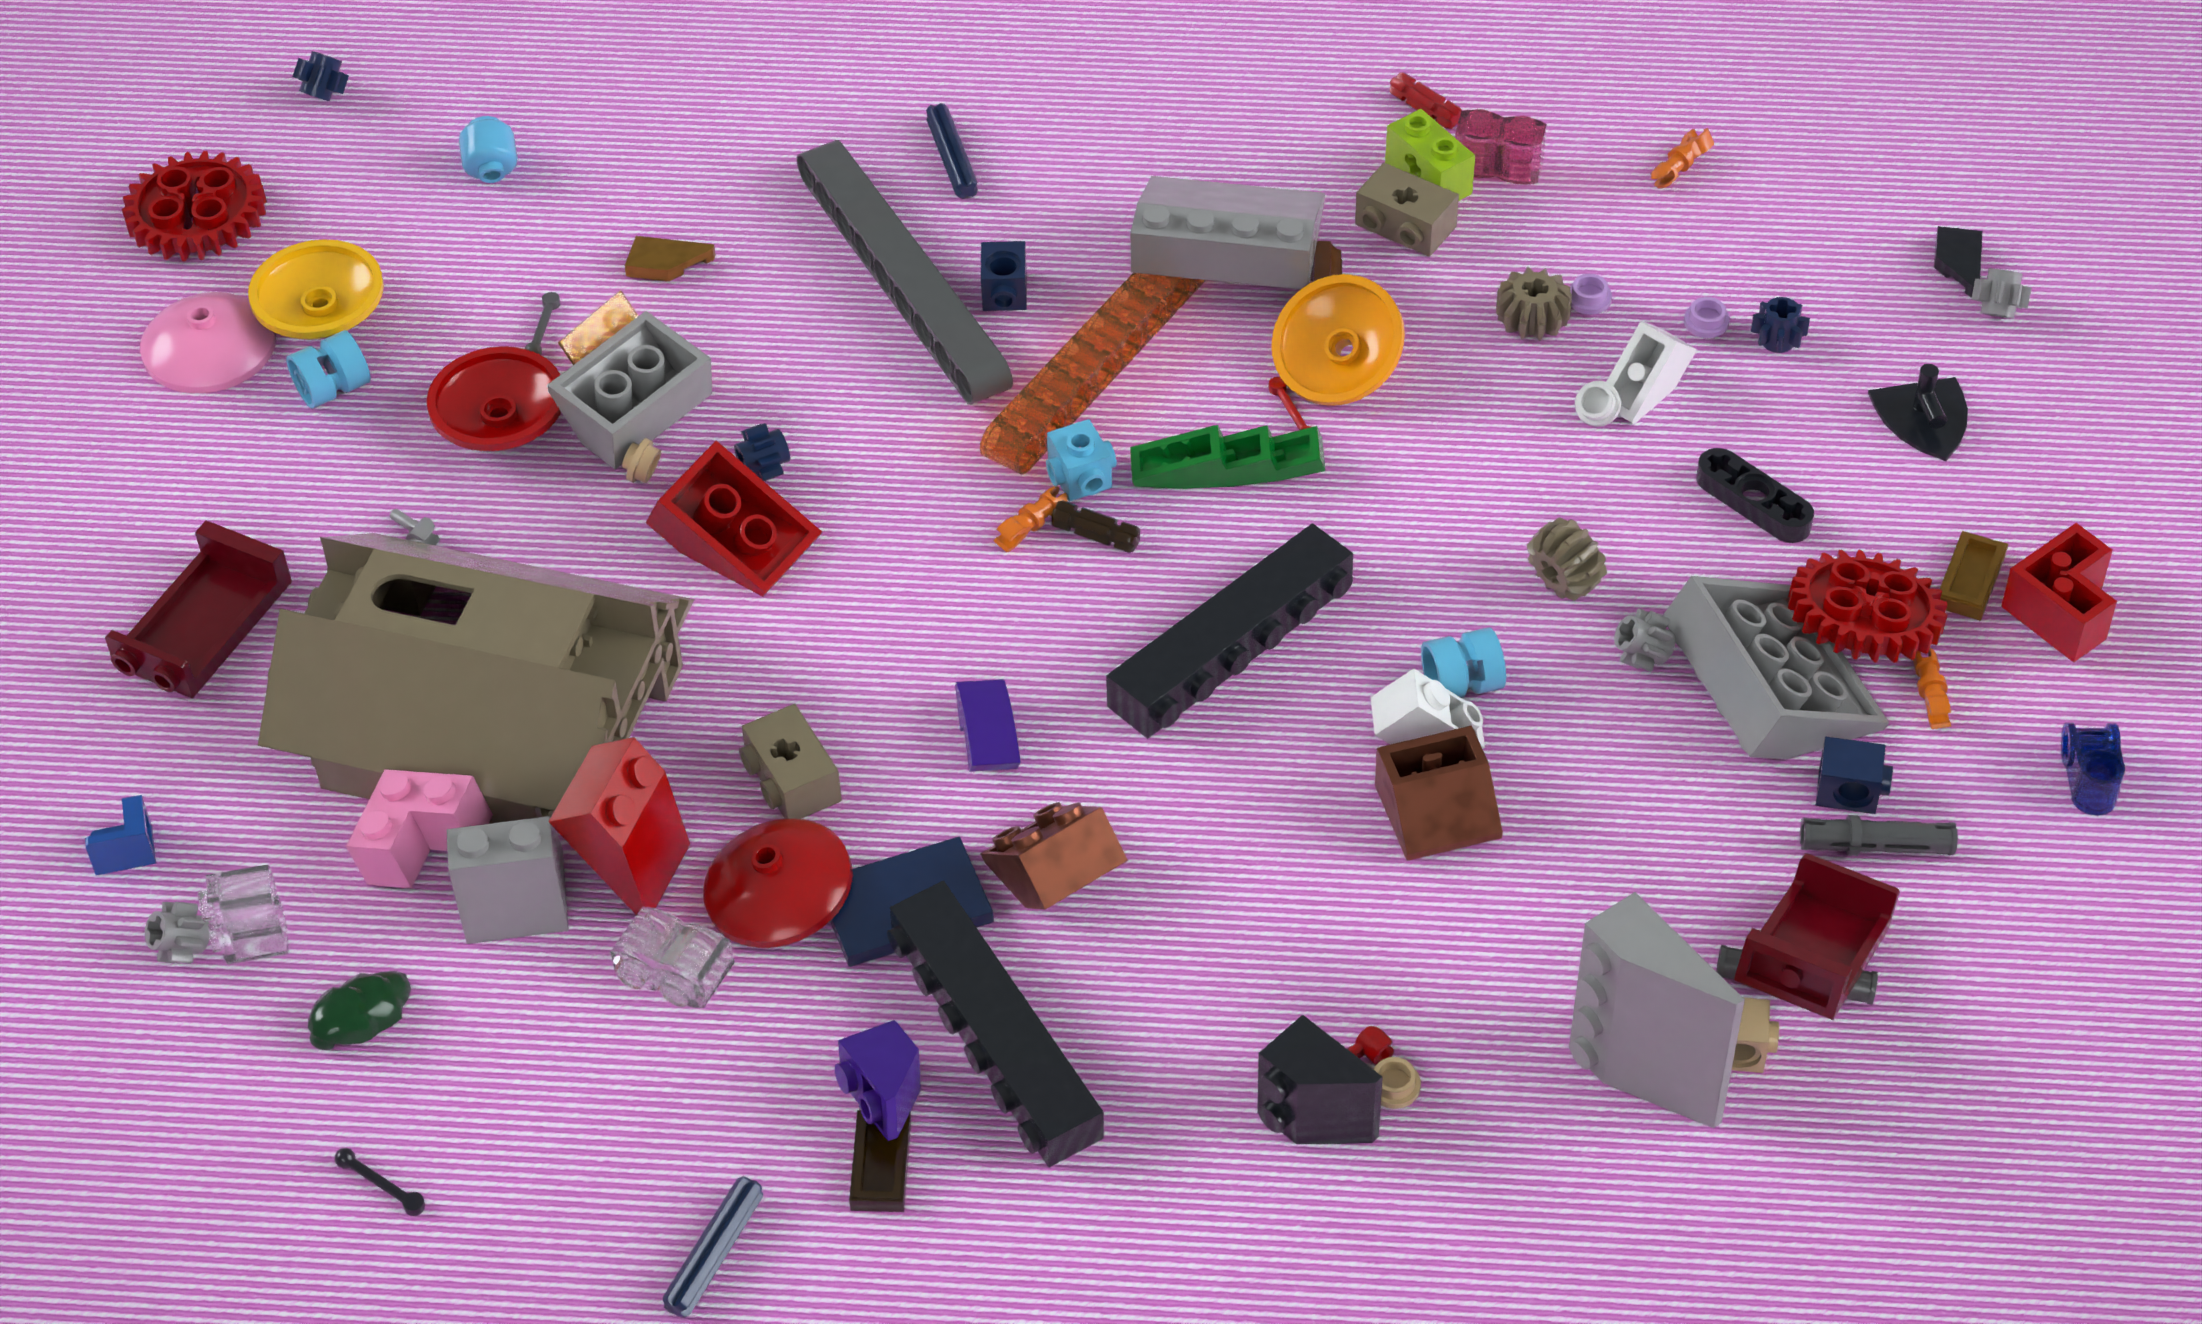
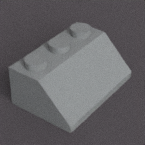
(632, 387)

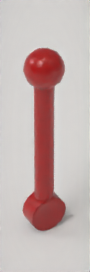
(1277, 387)

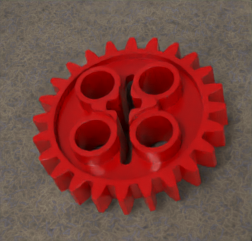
(223, 209)
(1867, 606)

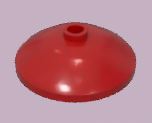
(493, 399)
(777, 883)

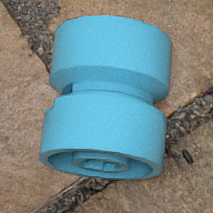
(342, 361)
(1446, 662)

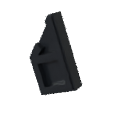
(1959, 255)

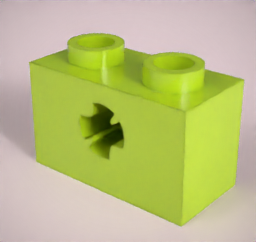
(1430, 152)

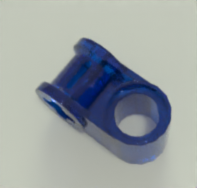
(2093, 766)

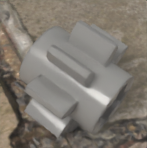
(2001, 293)
(1644, 639)
(177, 932)

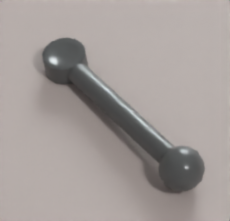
(550, 302)

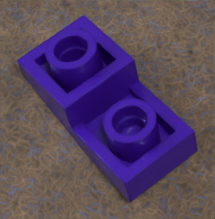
(987, 725)

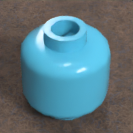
(488, 149)

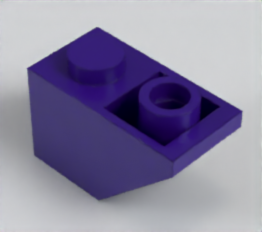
(881, 1074)

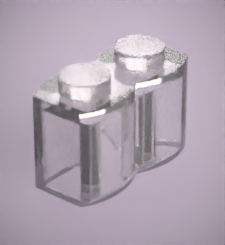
(244, 914)
(672, 958)

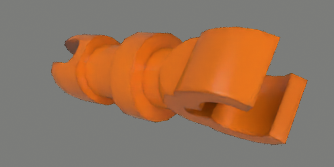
(1682, 157)
(1029, 518)
(1933, 689)

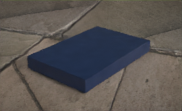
(877, 886)

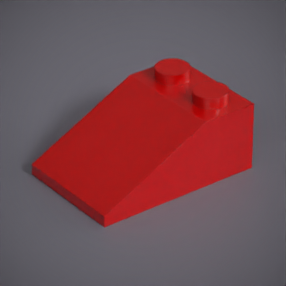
(732, 521)
(624, 821)

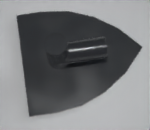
(1925, 413)

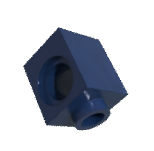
(1003, 276)
(1852, 775)

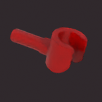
(1373, 1044)

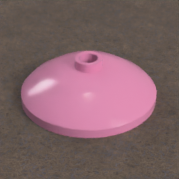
(206, 343)

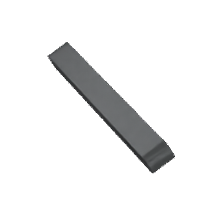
(905, 273)

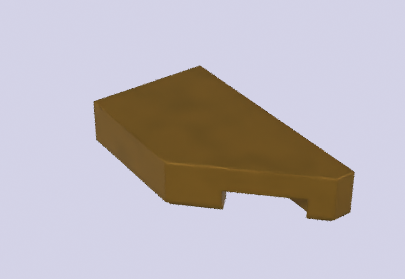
(665, 258)

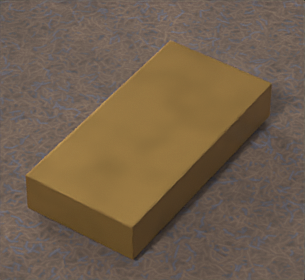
(1972, 574)

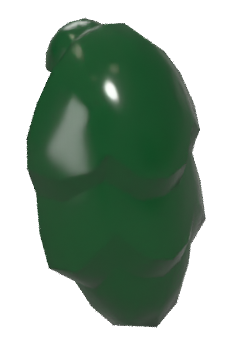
(358, 1009)

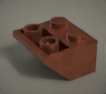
(1438, 792)
(1055, 854)

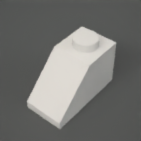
(1649, 369)

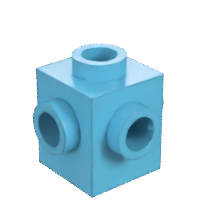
(1077, 469)

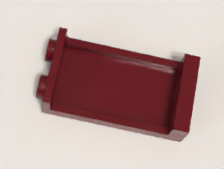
(203, 612)
(1818, 937)

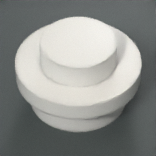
(1598, 403)

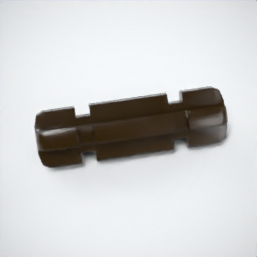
(1096, 526)

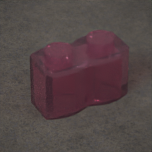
(1503, 146)

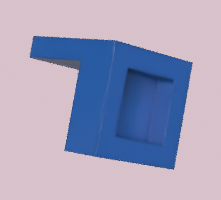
(126, 844)

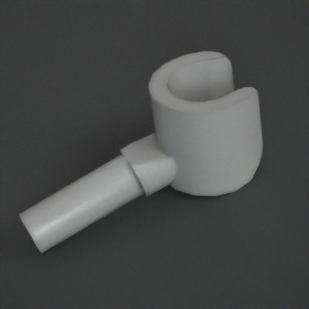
(419, 531)

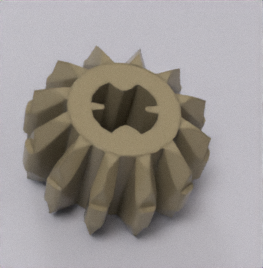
(1533, 303)
(1566, 559)

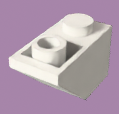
(1419, 708)

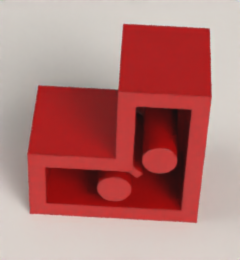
(2061, 592)

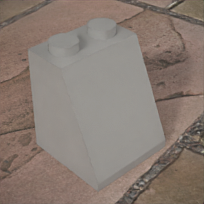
(508, 879)

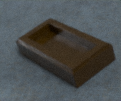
(879, 1168)

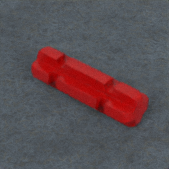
(1424, 98)

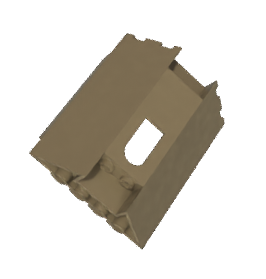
(502, 696)

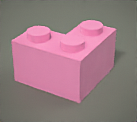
(410, 818)

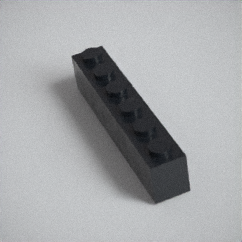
(1229, 631)
(996, 1025)

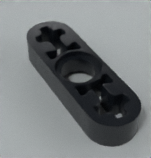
(1787, 522)

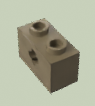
(1406, 209)
(790, 763)

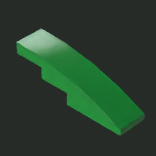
(1213, 460)

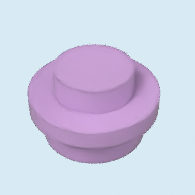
(1590, 294)
(1707, 318)

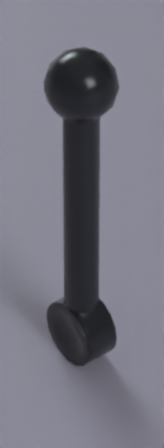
(412, 1202)

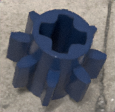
(320, 76)
(1780, 324)
(763, 451)

